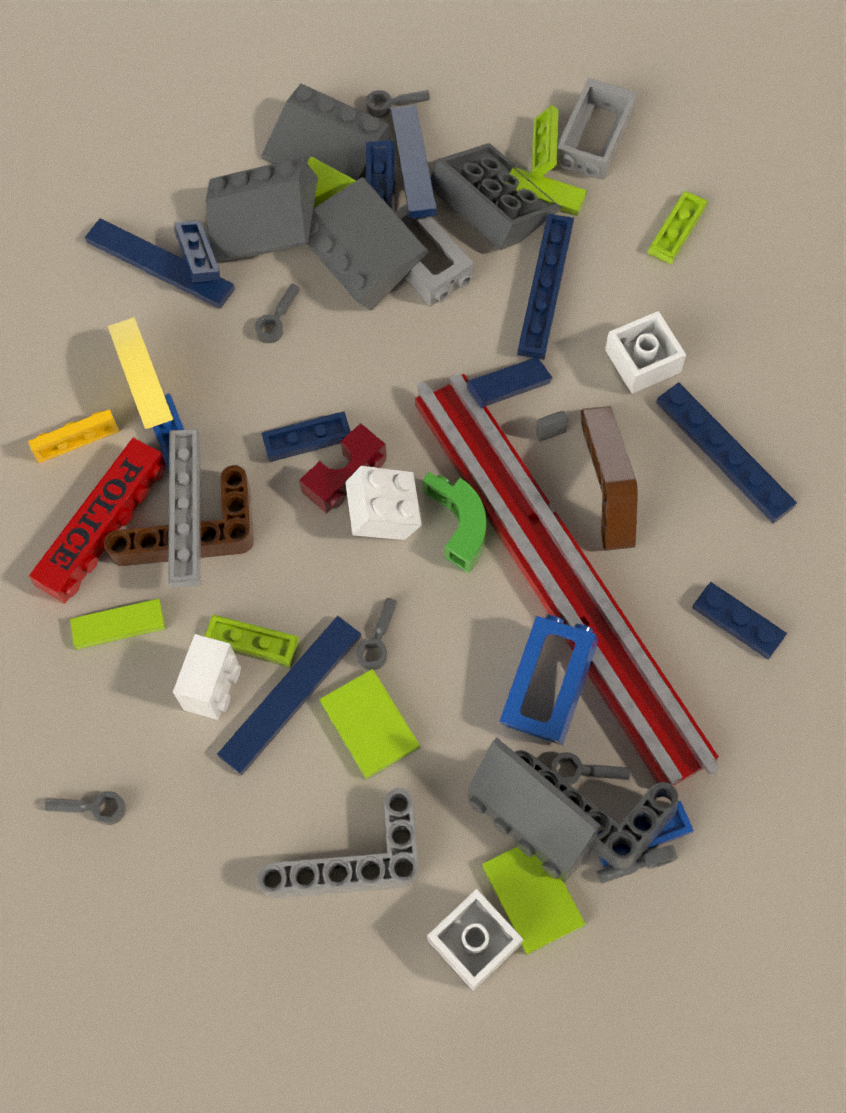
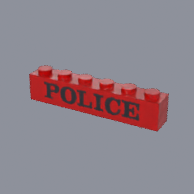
(104, 511)

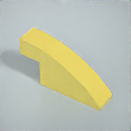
(140, 373)

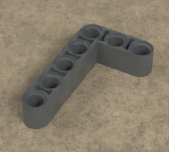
(616, 833)

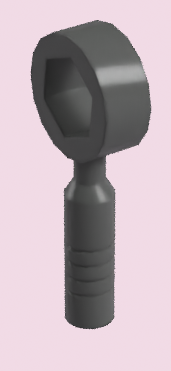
(402, 99)
(270, 319)
(380, 629)
(597, 771)
(80, 806)
(651, 859)

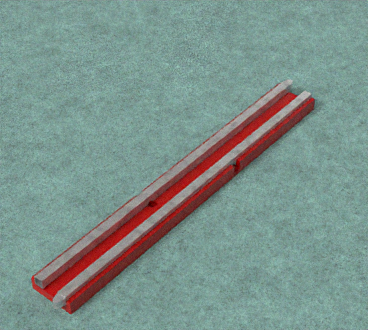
(567, 584)

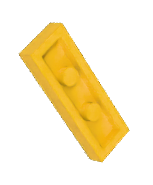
(73, 436)

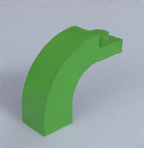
(469, 539)

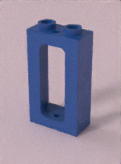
(575, 676)

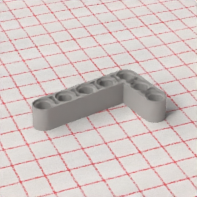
(353, 865)

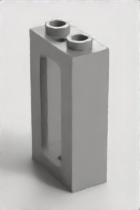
(595, 95)
(437, 287)

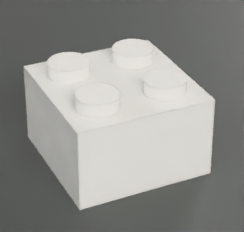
(645, 352)
(383, 503)
(207, 677)
(474, 939)

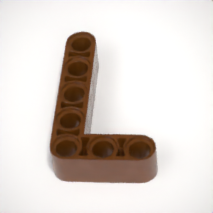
(614, 477)
(222, 529)

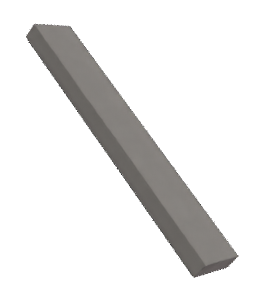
(184, 509)

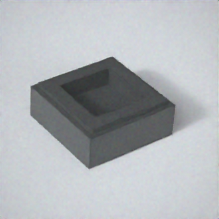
(551, 425)

